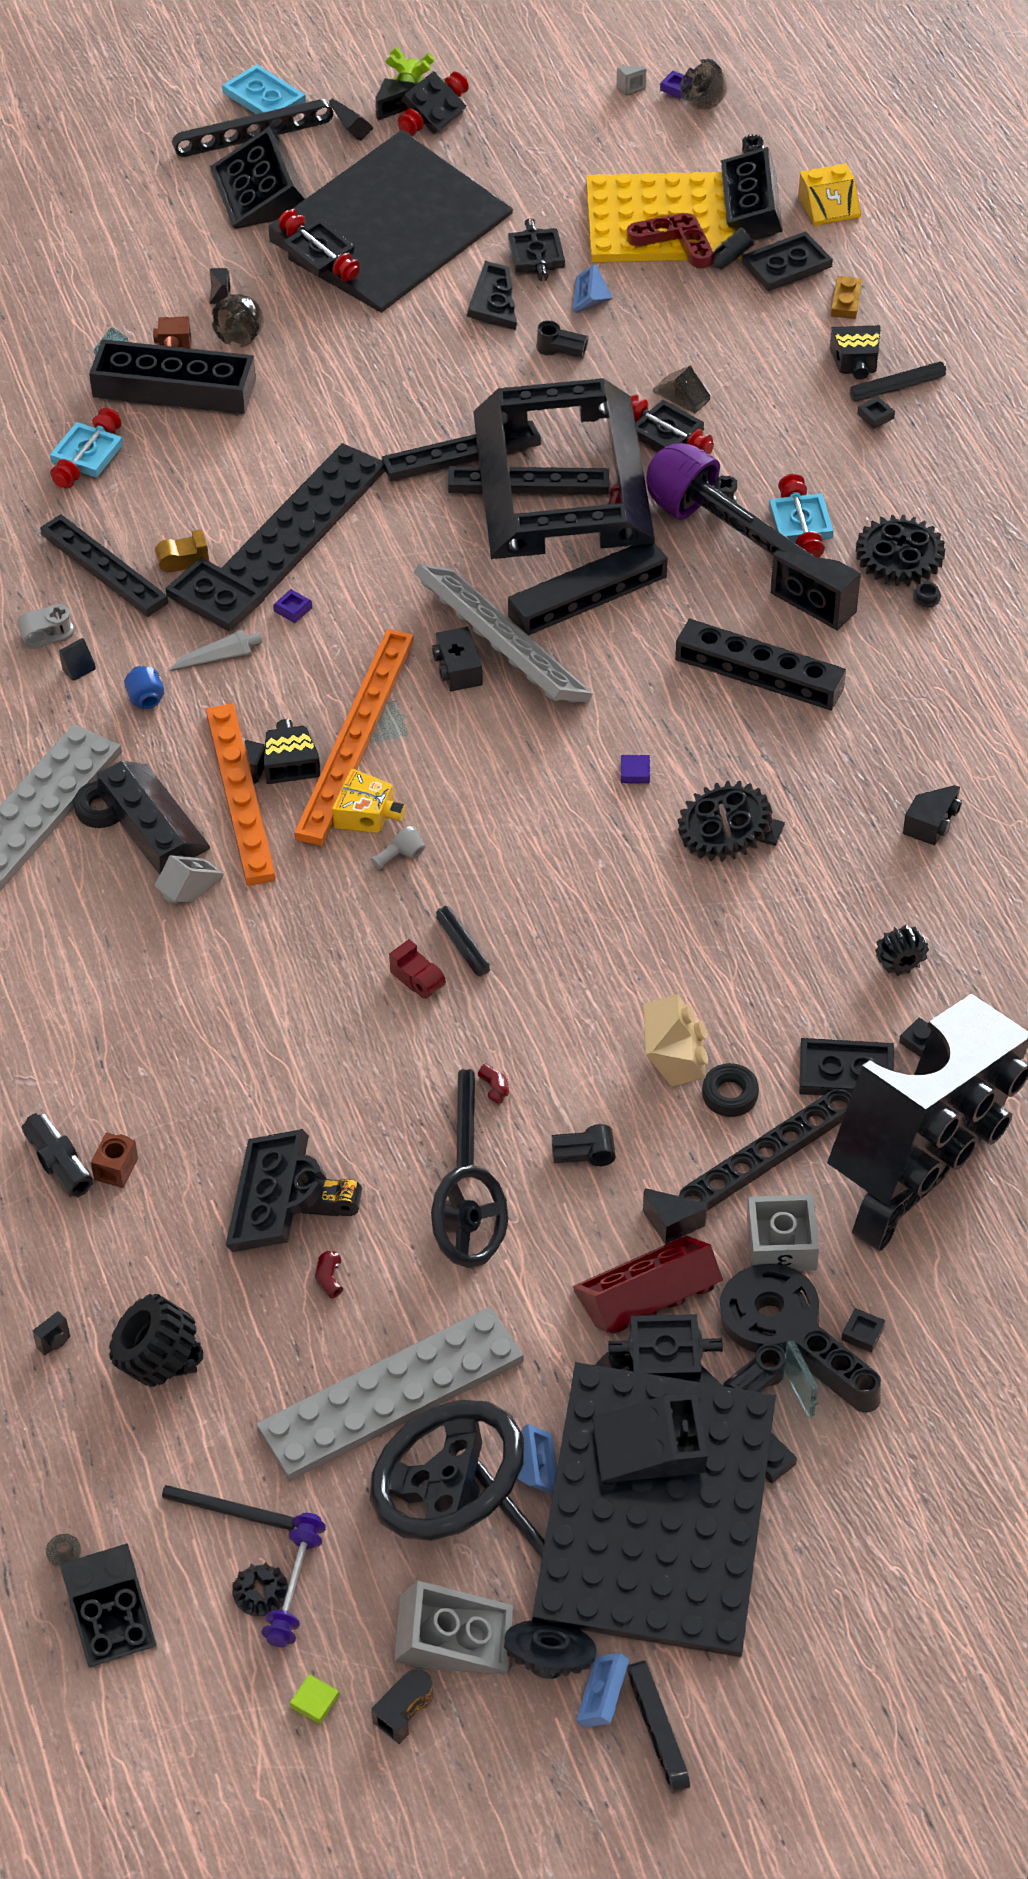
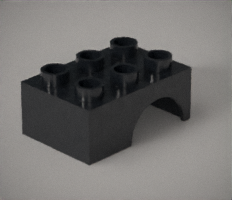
(911, 1126)

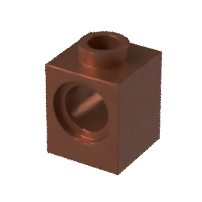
(173, 332)
(111, 1169)

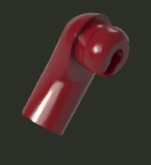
(497, 1081)
(326, 1264)

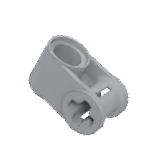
(43, 627)

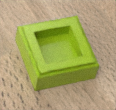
(314, 1699)

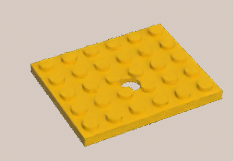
(631, 198)

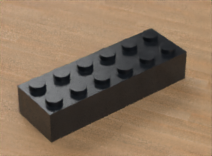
(173, 376)

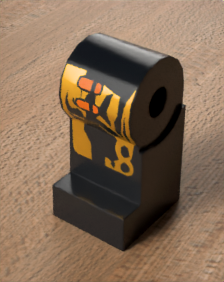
(338, 1199)
(401, 1702)

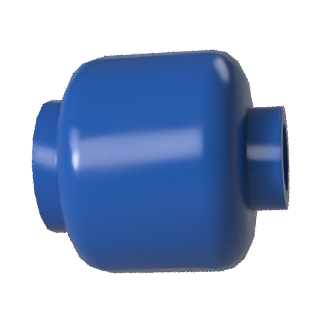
(144, 687)

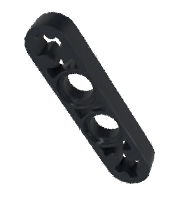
(658, 1727)

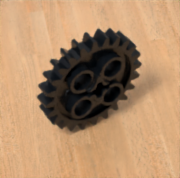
(900, 550)
(746, 814)

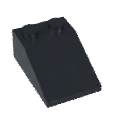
(816, 586)

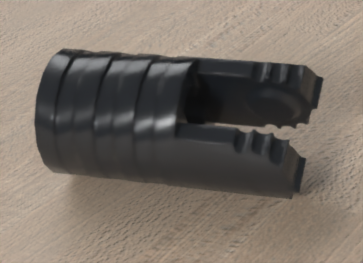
(732, 248)

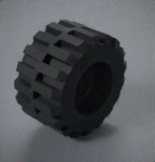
(152, 1340)

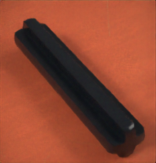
(463, 941)

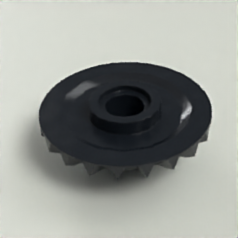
(549, 1648)

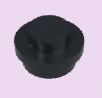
(927, 594)

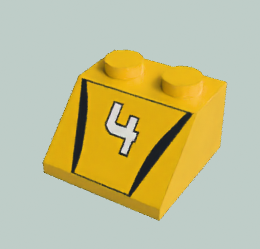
(829, 194)

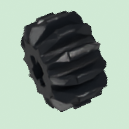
(902, 950)

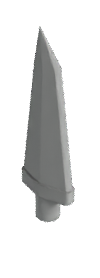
(226, 648)

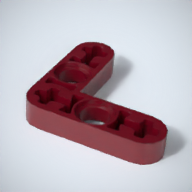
(685, 228)

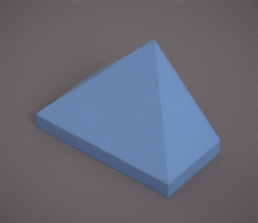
(590, 289)
(539, 1459)

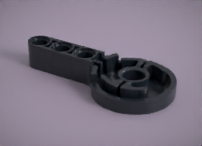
(782, 1288)

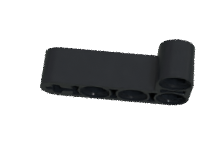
(878, 1222)

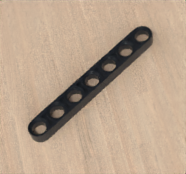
(242, 124)
(774, 1140)

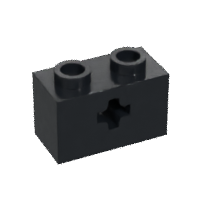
(458, 659)

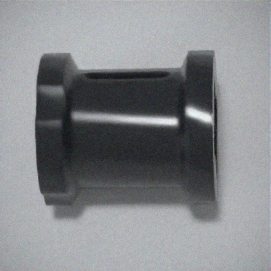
(727, 486)

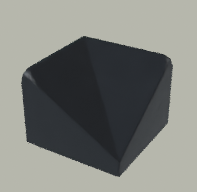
(219, 284)

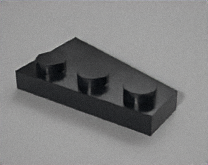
(493, 297)

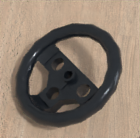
(449, 1475)

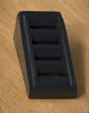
(351, 120)

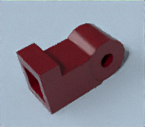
(415, 970)

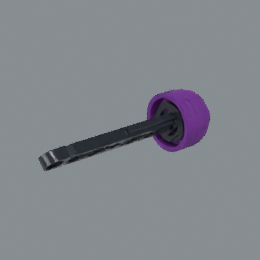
(683, 480)

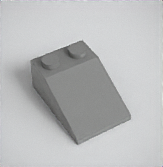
(451, 1630)

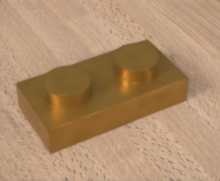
(846, 297)

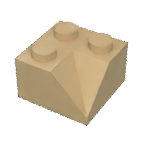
(675, 1040)

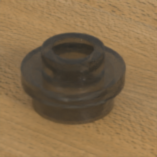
(59, 1541)

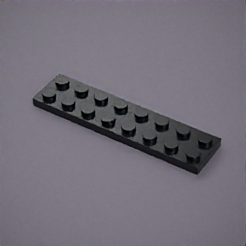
(305, 518)

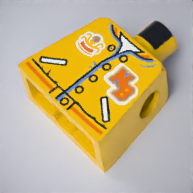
(365, 804)

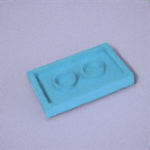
(262, 91)

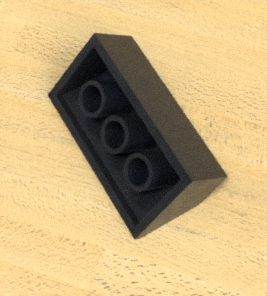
(752, 193)
(149, 813)

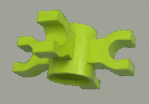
(410, 69)

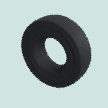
(88, 816)
(730, 1106)

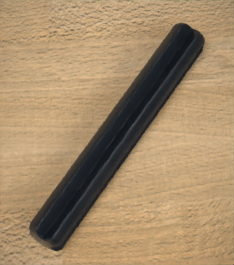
(897, 381)
(465, 1117)

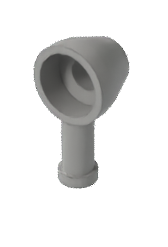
(406, 842)

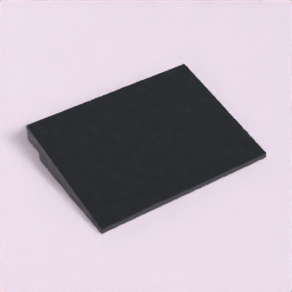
(402, 214)

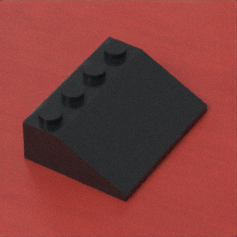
(258, 181)

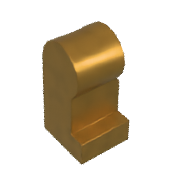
(181, 553)

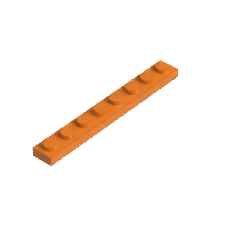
(240, 795)

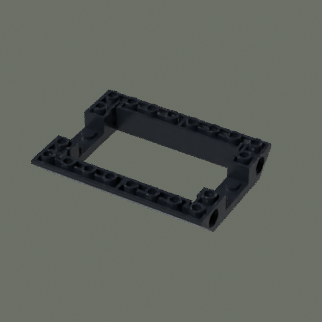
(525, 533)

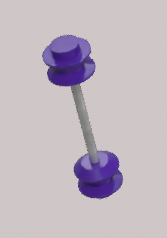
(283, 1621)

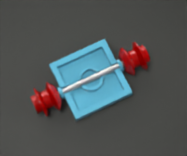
(86, 448)
(801, 516)

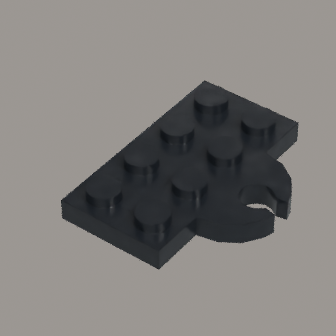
(273, 1190)

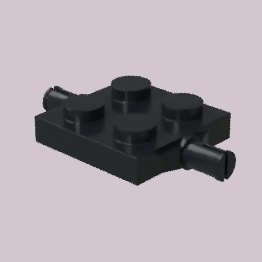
(536, 250)
(666, 1345)

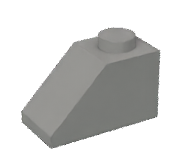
(186, 878)

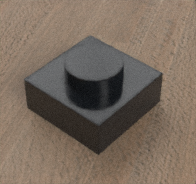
(876, 412)
(915, 1036)
(863, 1330)
(51, 1333)

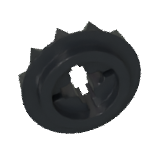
(251, 1601)

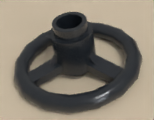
(465, 1216)

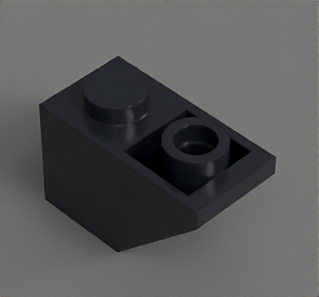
(931, 814)

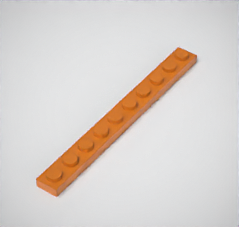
(354, 735)

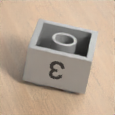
(783, 1231)

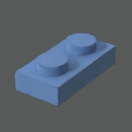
(602, 1690)

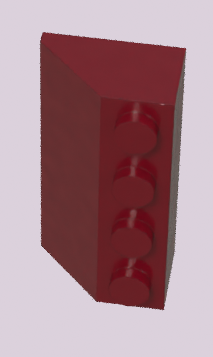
(649, 1283)

